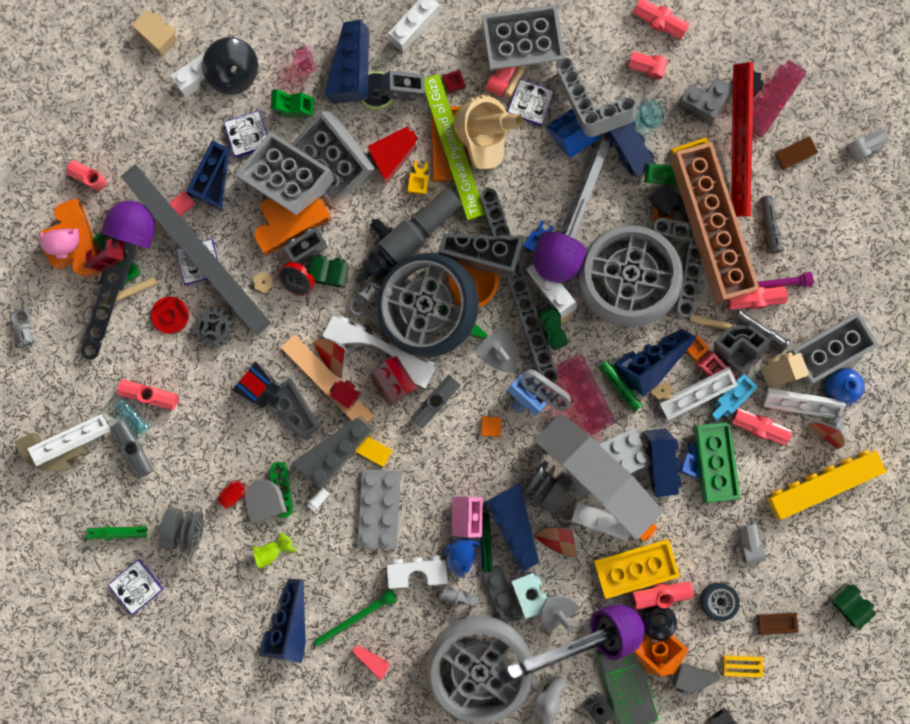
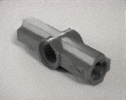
(444, 392)
(138, 460)

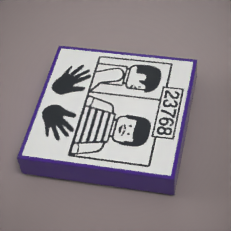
(531, 102)
(245, 133)
(190, 272)
(135, 587)

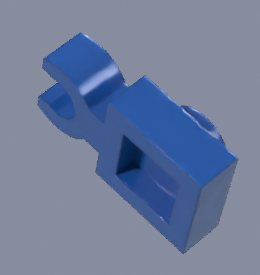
(534, 236)
(689, 462)

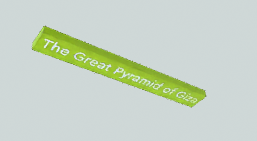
(453, 148)

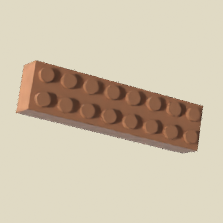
(714, 222)

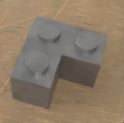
(706, 104)

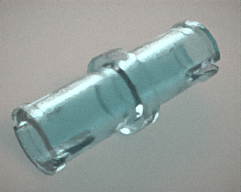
(133, 416)

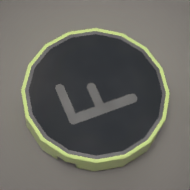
(375, 99)

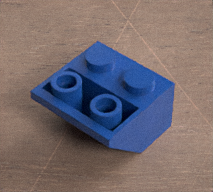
(569, 134)

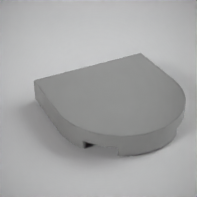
(263, 501)

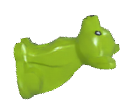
(268, 553)

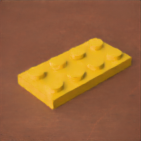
(636, 568)

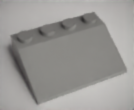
(523, 37)
(336, 149)
(285, 174)

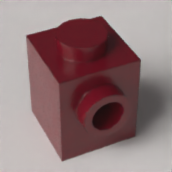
(345, 393)

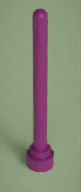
(804, 280)

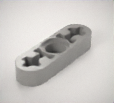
(544, 382)

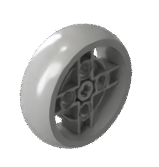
(665, 283)
(450, 647)

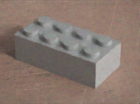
(835, 347)
(626, 450)

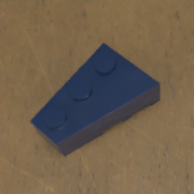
(631, 148)
(211, 176)
(664, 463)

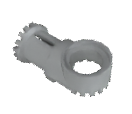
(364, 297)
(22, 329)
(453, 597)

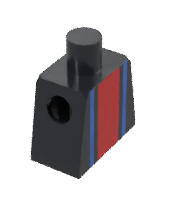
(258, 387)

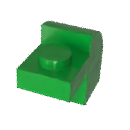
(292, 105)

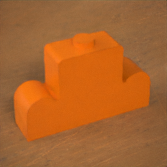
(73, 216)
(286, 225)

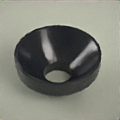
(659, 631)

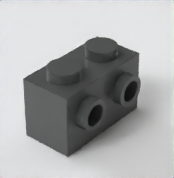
(402, 84)
(305, 246)

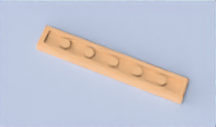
(321, 375)

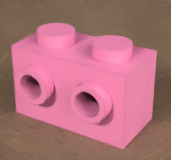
(467, 516)

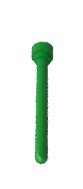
(388, 597)

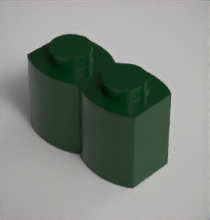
(328, 271)
(552, 327)
(852, 605)

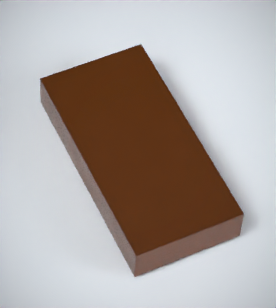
(796, 153)
(777, 623)

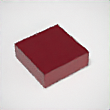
(454, 81)

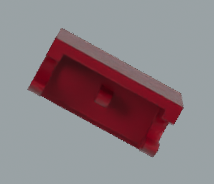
(105, 258)

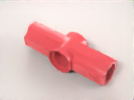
(661, 18)
(759, 299)
(136, 392)
(761, 427)
(671, 594)

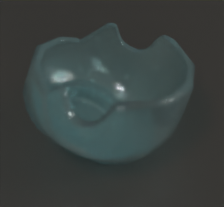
(650, 114)

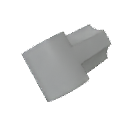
(865, 145)
(752, 549)

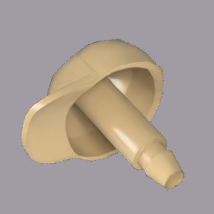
(483, 128)

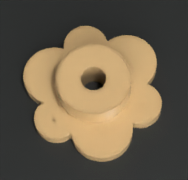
(258, 280)
(662, 391)

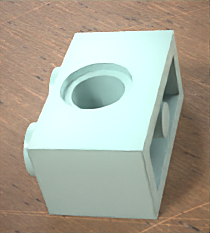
(523, 583)

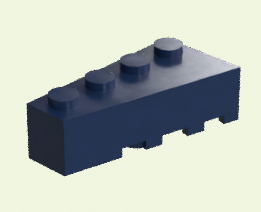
(350, 65)
(513, 521)

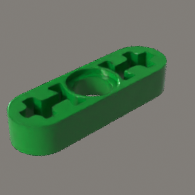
(285, 474)

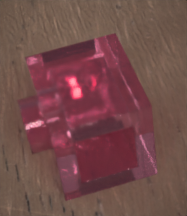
(304, 60)

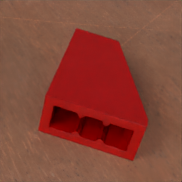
(393, 151)

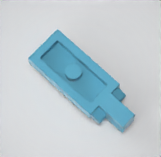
(734, 397)

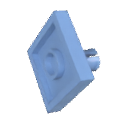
(526, 397)

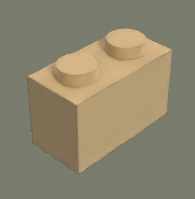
(155, 32)
(784, 370)

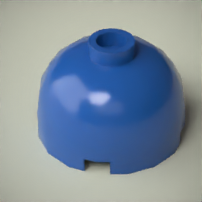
(844, 385)
(461, 556)

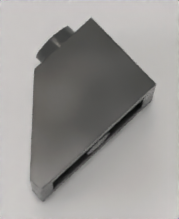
(693, 679)

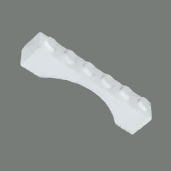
(347, 334)

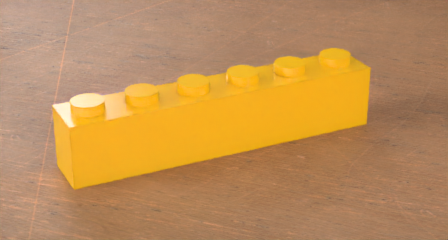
(826, 484)

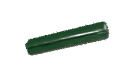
(485, 540)

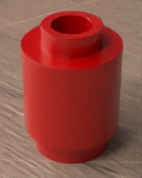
(231, 494)

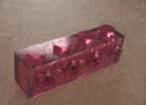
(777, 94)
(586, 394)

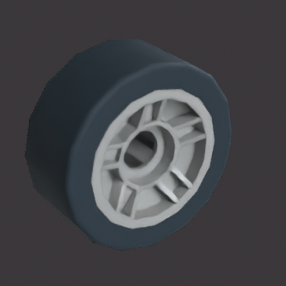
(724, 611)

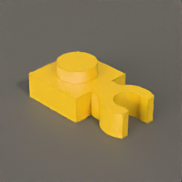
(418, 182)

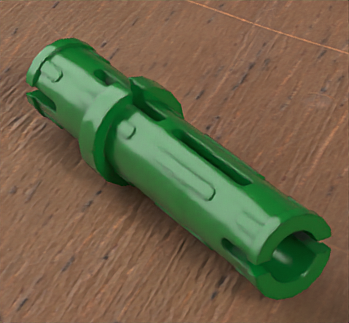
(619, 384)
(117, 532)

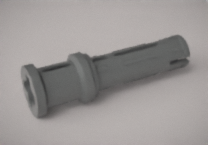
(772, 233)
(776, 340)

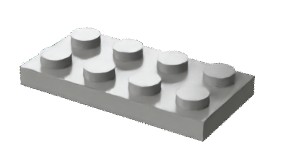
(379, 509)

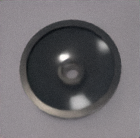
(219, 60)

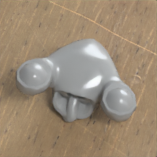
(548, 702)

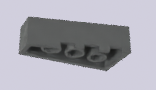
(484, 252)
(330, 455)

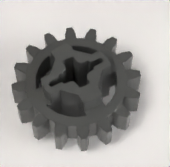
(219, 323)

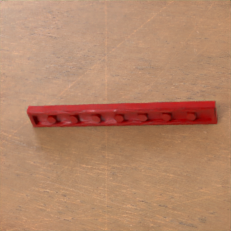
(742, 138)

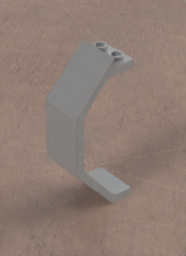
(600, 475)

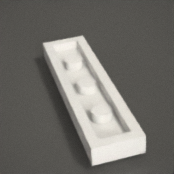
(698, 393)
(803, 403)
(68, 440)

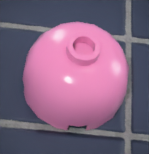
(59, 241)

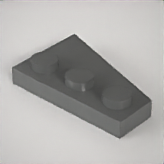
(294, 409)

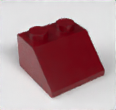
(392, 381)

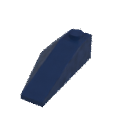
(649, 367)
(287, 636)

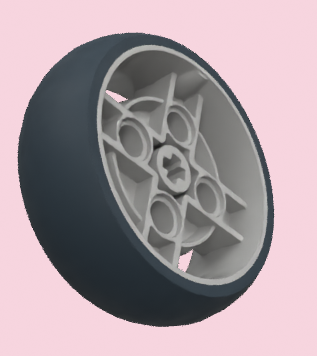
(437, 271)

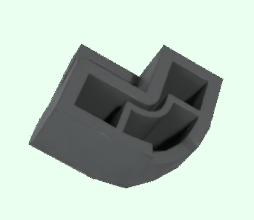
(741, 347)

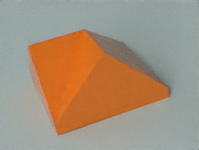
(661, 657)

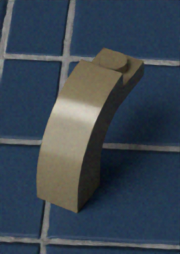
(59, 463)

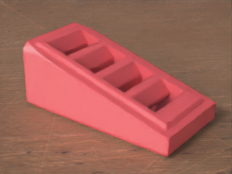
(706, 358)
(373, 662)

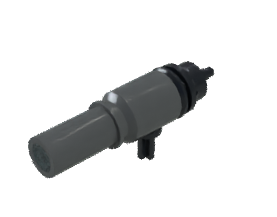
(407, 235)

